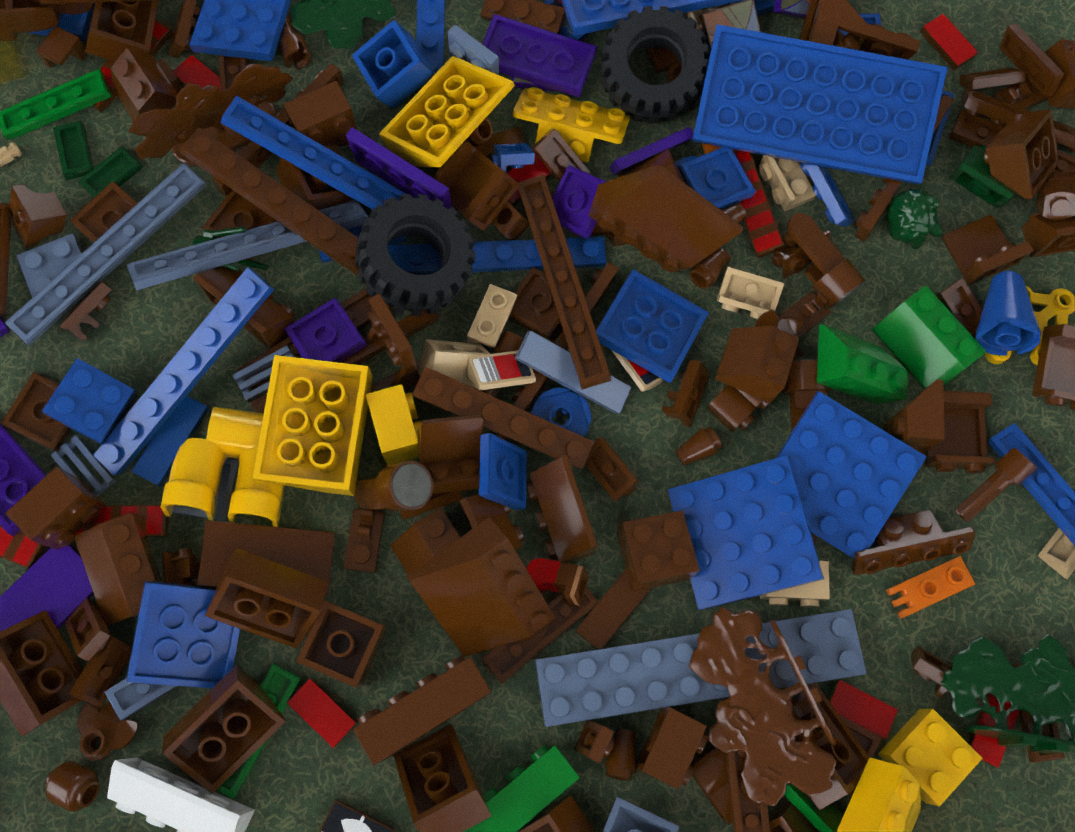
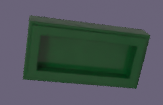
(73, 150)
(117, 168)

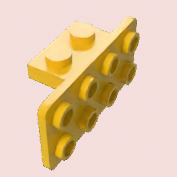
(574, 120)

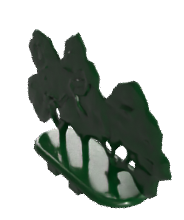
(340, 18)
(1040, 686)

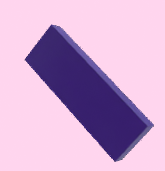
(647, 152)

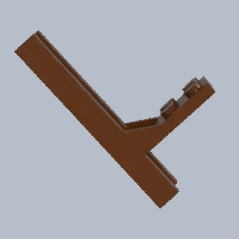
(827, 16)
(385, 335)

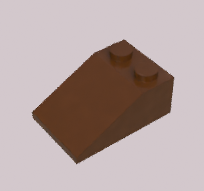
(440, 784)

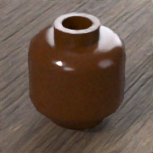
(72, 786)

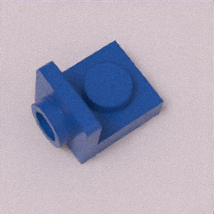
(512, 155)

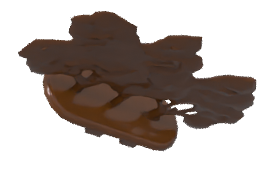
(204, 109)
(757, 713)

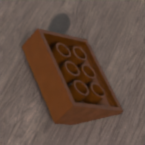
(662, 218)
(482, 591)

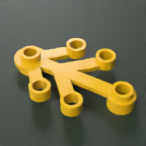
(1053, 308)

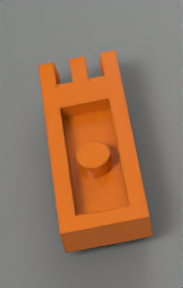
(931, 586)

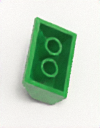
(928, 339)
(859, 368)

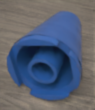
(1008, 317)

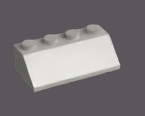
(173, 799)

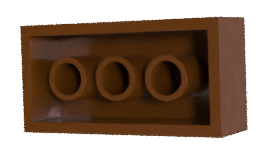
(422, 710)

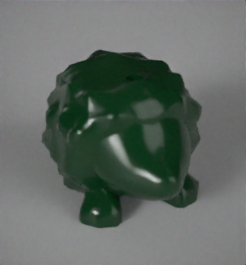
(913, 217)

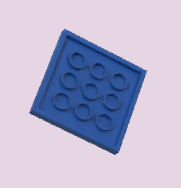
(847, 473)
(747, 533)

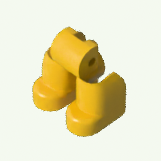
(199, 466)

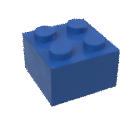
(393, 64)
(89, 401)

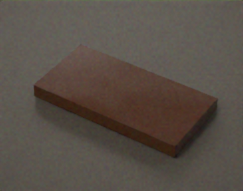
(295, 548)

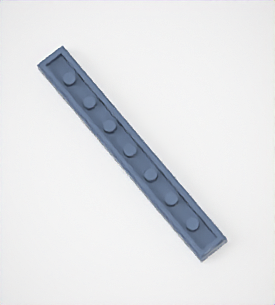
(232, 248)
(105, 254)

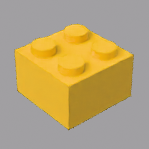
(394, 425)
(932, 755)

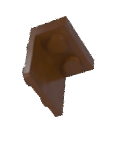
(983, 249)
(451, 452)

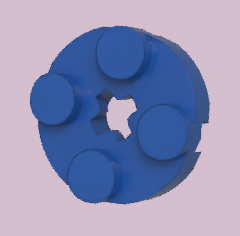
(569, 404)

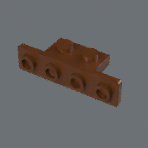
(911, 540)

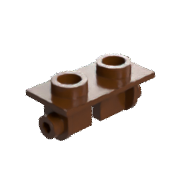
(792, 259)
(179, 567)

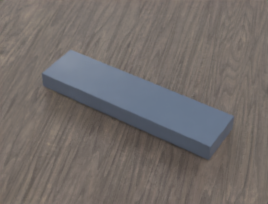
(558, 365)

